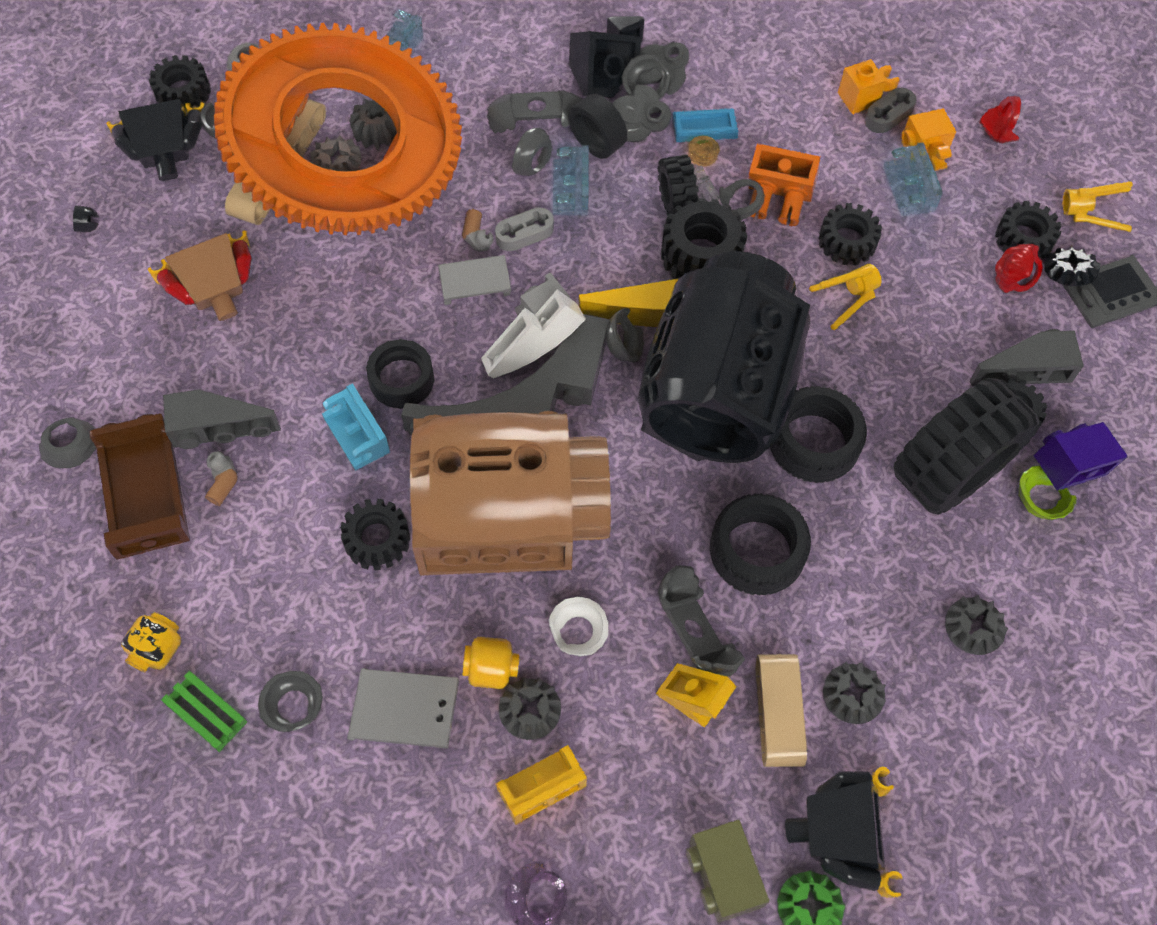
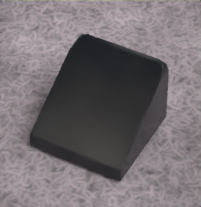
(626, 25)

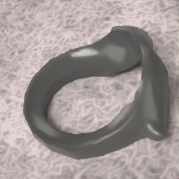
(745, 212)

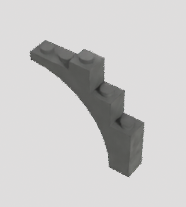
(566, 376)

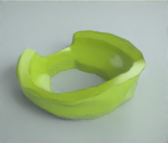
(1036, 476)

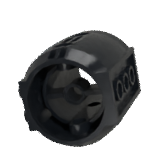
(725, 359)

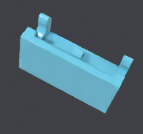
(355, 427)

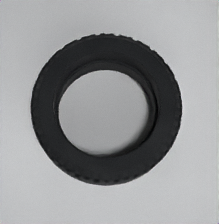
(815, 465)
(765, 510)

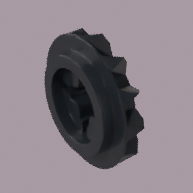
(1059, 267)

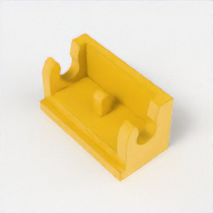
(542, 784)

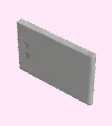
(403, 708)

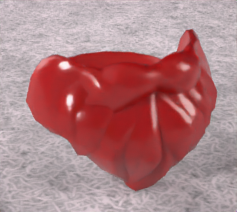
(1001, 120)
(1017, 265)

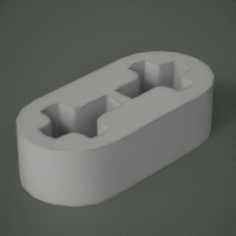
(524, 229)

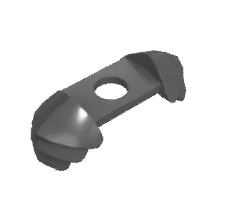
(514, 107)
(679, 598)

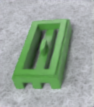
(181, 690)

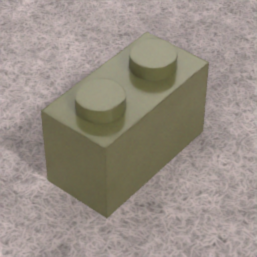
(727, 871)

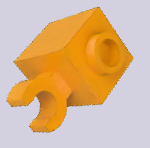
(864, 85)
(935, 131)

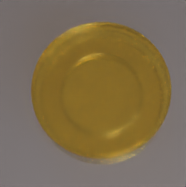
(703, 150)

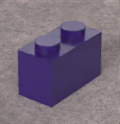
(1079, 455)

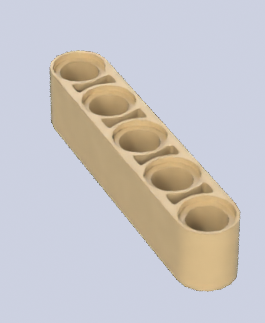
(304, 130)

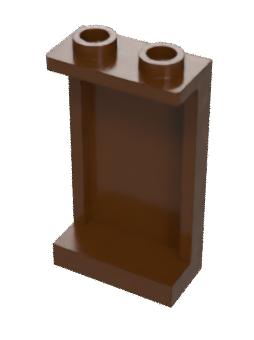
(140, 486)

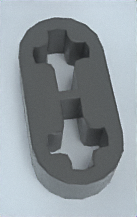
(886, 106)

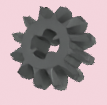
(372, 124)

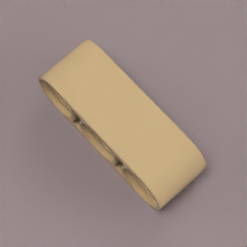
(782, 710)

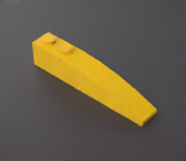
(645, 302)

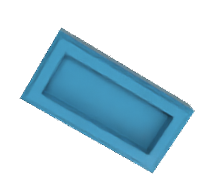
(711, 123)

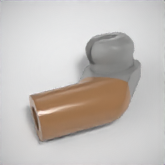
(473, 235)
(224, 476)

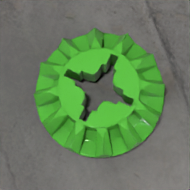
(796, 891)

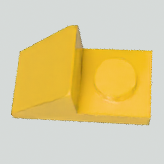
(696, 692)

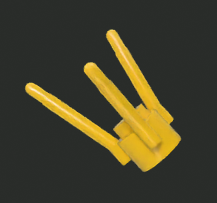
(1081, 200)
(859, 281)

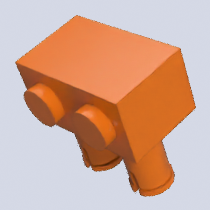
(785, 175)

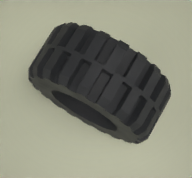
(965, 445)

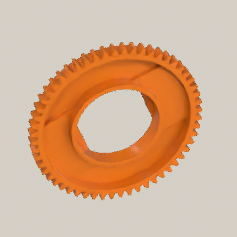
(272, 88)

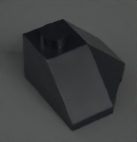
(600, 60)

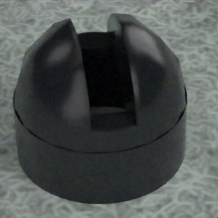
(82, 219)

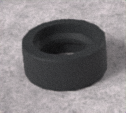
(598, 125)
(395, 351)

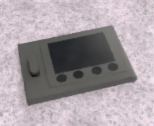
(1116, 293)

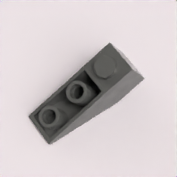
(208, 417)

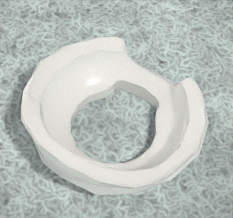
(583, 608)

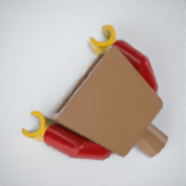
(208, 273)

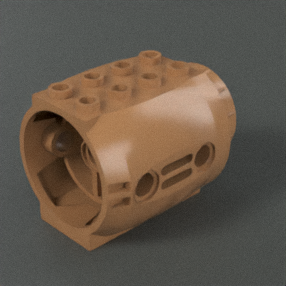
(504, 492)

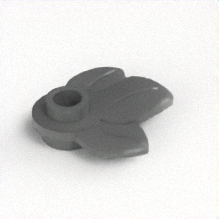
(674, 66)
(637, 111)

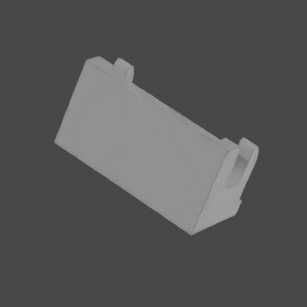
(474, 278)

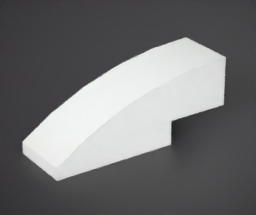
(533, 335)

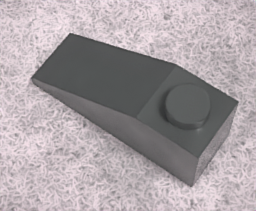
(1040, 359)

